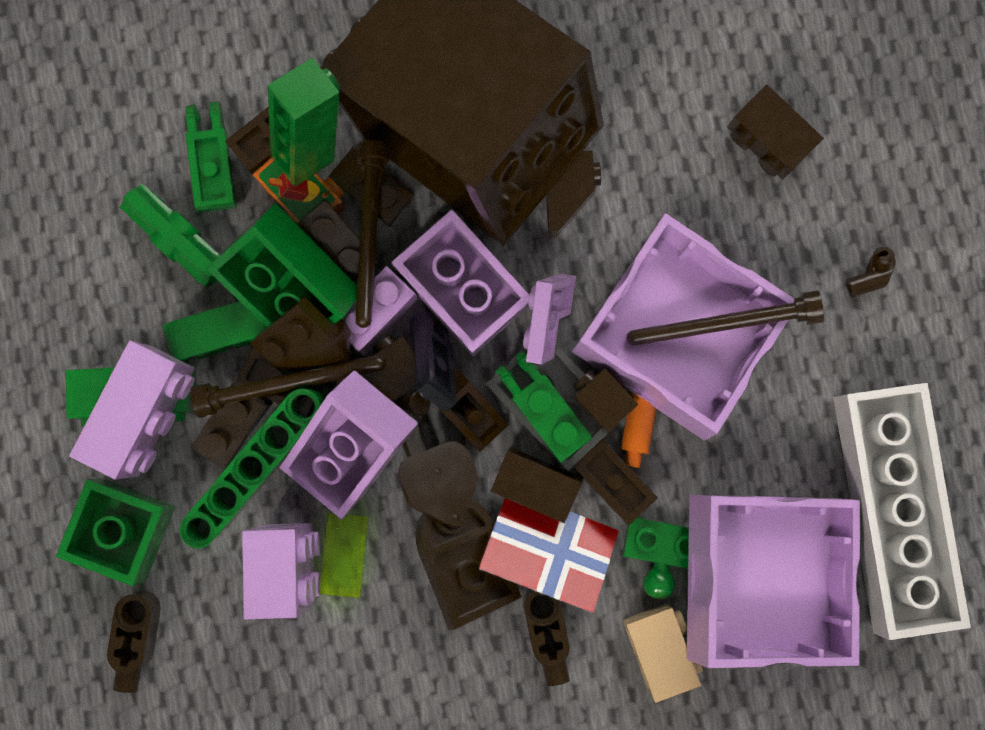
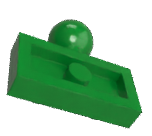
(659, 544)

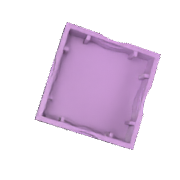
(675, 281)
(773, 581)

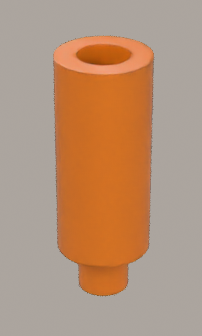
(638, 431)

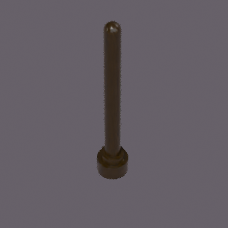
(373, 158)
(805, 308)
(208, 398)

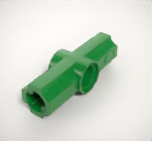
(171, 233)

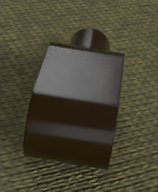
(553, 664)
(127, 669)

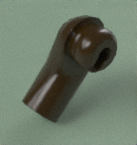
(876, 275)

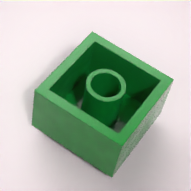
(115, 531)

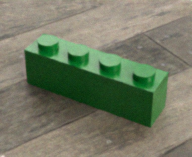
(303, 120)

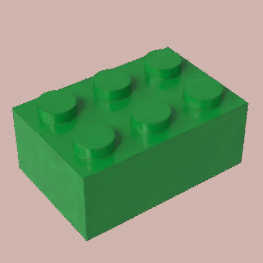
(277, 266)

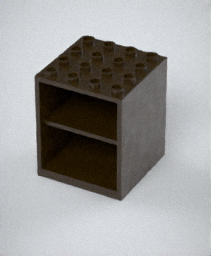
(470, 101)

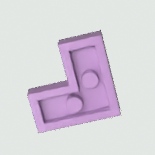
(550, 301)

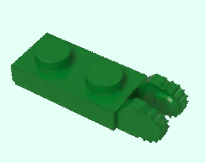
(209, 161)
(546, 410)

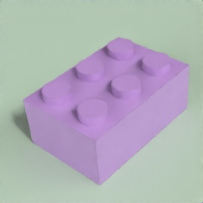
(462, 282)
(133, 412)
(348, 444)
(279, 570)

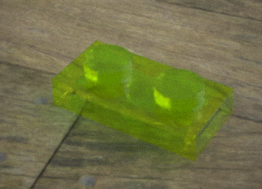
(344, 555)

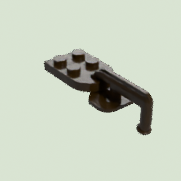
(442, 488)

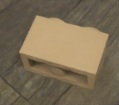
(662, 652)

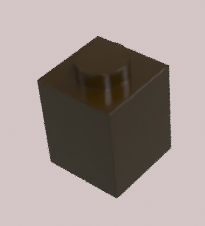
(603, 399)

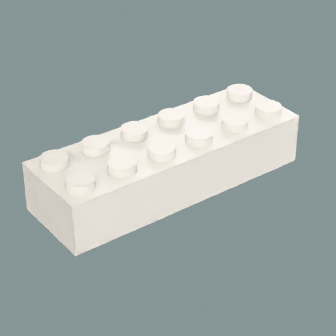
(904, 512)

